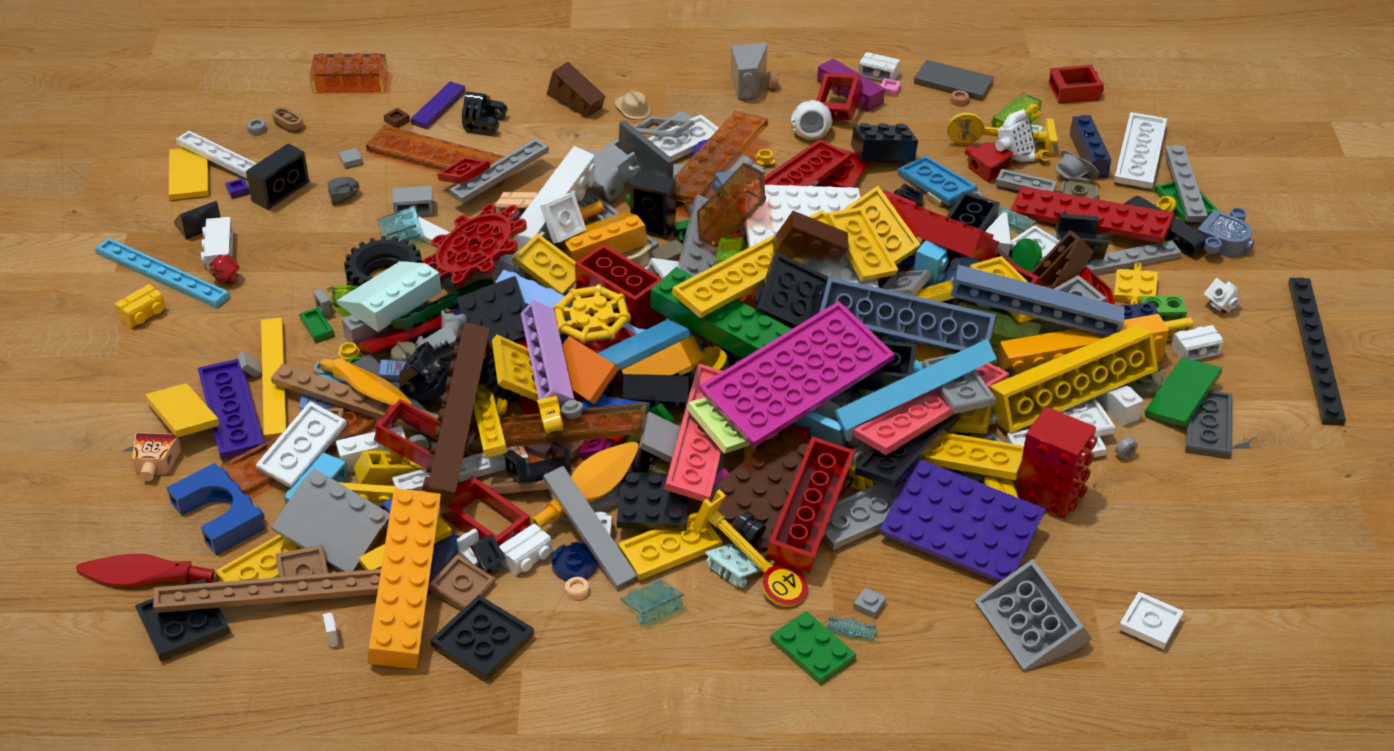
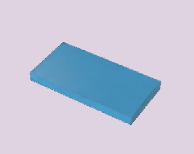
(936, 179)
(645, 344)

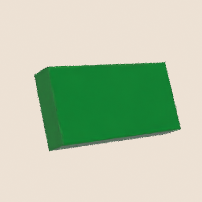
(316, 325)

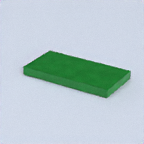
(1183, 392)

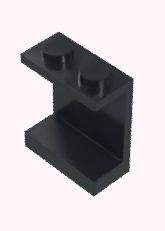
(1084, 227)
(523, 472)

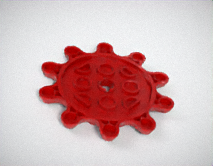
(476, 244)

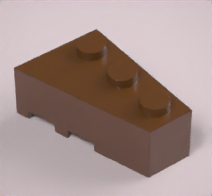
(575, 90)
(810, 239)

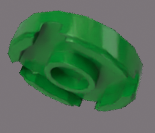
(1027, 254)

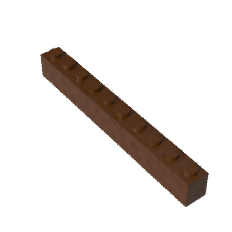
(457, 413)

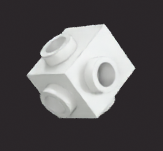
(1223, 295)

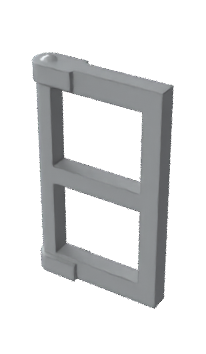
(665, 123)

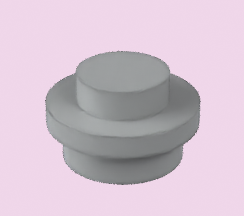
(572, 409)

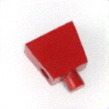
(988, 161)

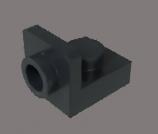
(911, 194)
(488, 553)

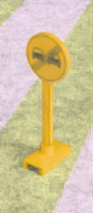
(969, 128)

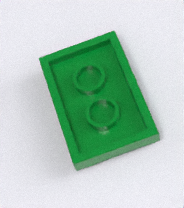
(813, 647)

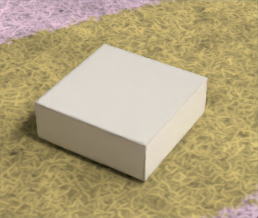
(331, 629)

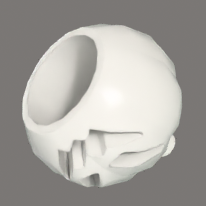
(811, 120)

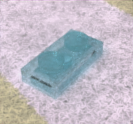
(1017, 222)

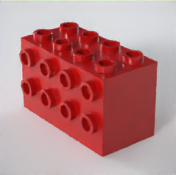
(622, 277)
(1056, 462)

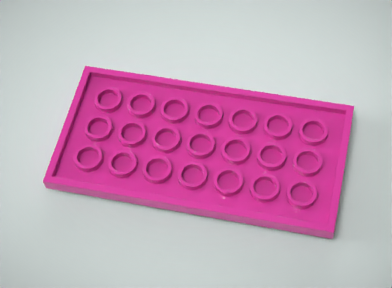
(796, 373)

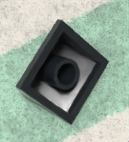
(193, 221)

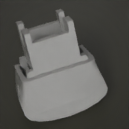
(613, 170)

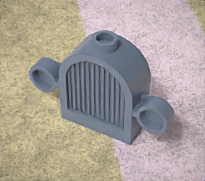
(1227, 233)

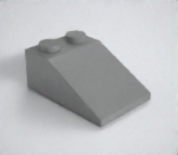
(1074, 286)

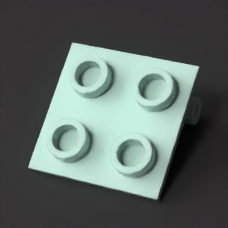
(731, 564)

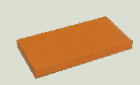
(587, 370)

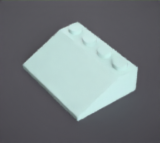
(392, 294)

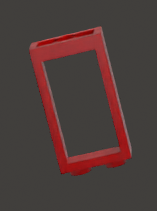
(397, 443)
(474, 489)

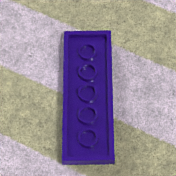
(231, 402)

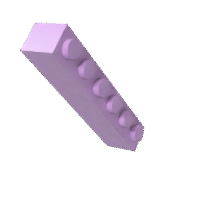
(546, 352)

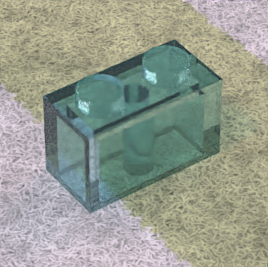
(401, 224)

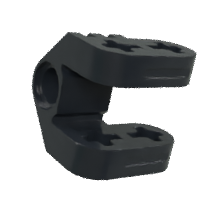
(482, 111)
(414, 383)

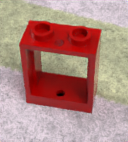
(1075, 93)
(841, 111)

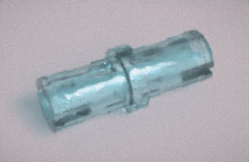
(852, 627)

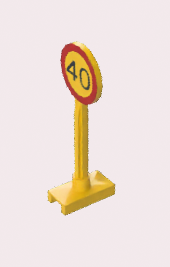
(780, 582)

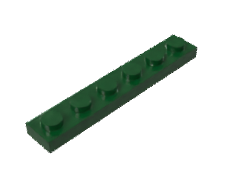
(434, 308)

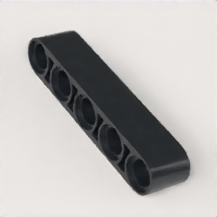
(1185, 237)

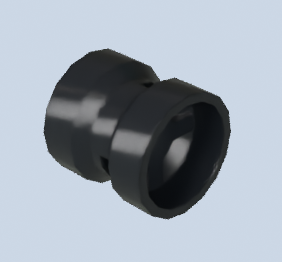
(750, 527)

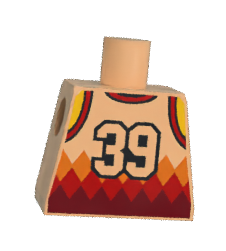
(155, 454)

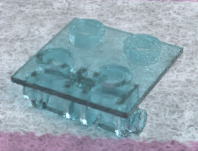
(653, 600)

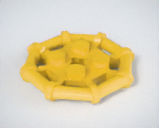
(594, 326)

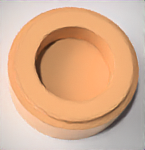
(577, 588)

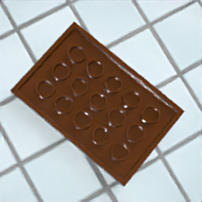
(763, 484)

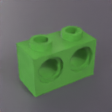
(1168, 307)

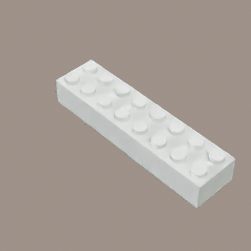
(572, 175)

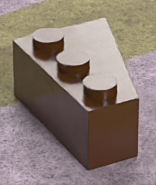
(1063, 261)

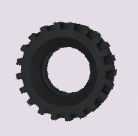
(377, 255)

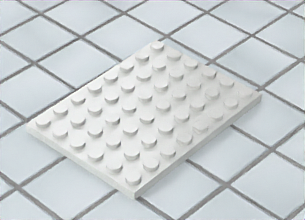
(807, 201)

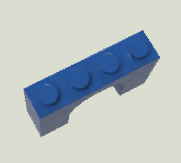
(214, 485)

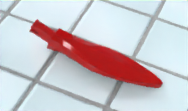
(142, 570)

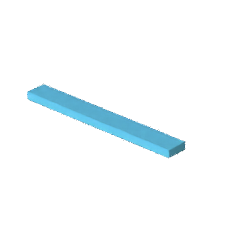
(163, 273)
(915, 385)

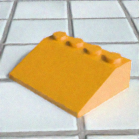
(619, 232)
(677, 358)

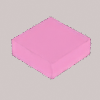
(891, 87)

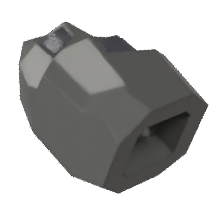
(342, 188)

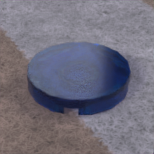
(573, 561)

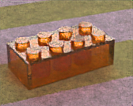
(348, 72)
(731, 205)

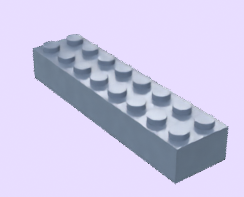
(911, 317)

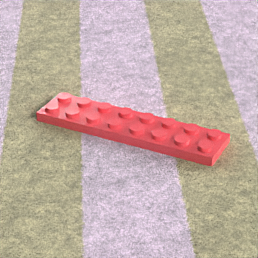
(915, 416)
(695, 453)

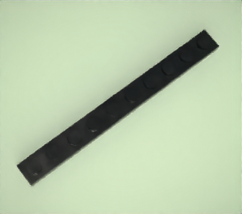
(1316, 352)

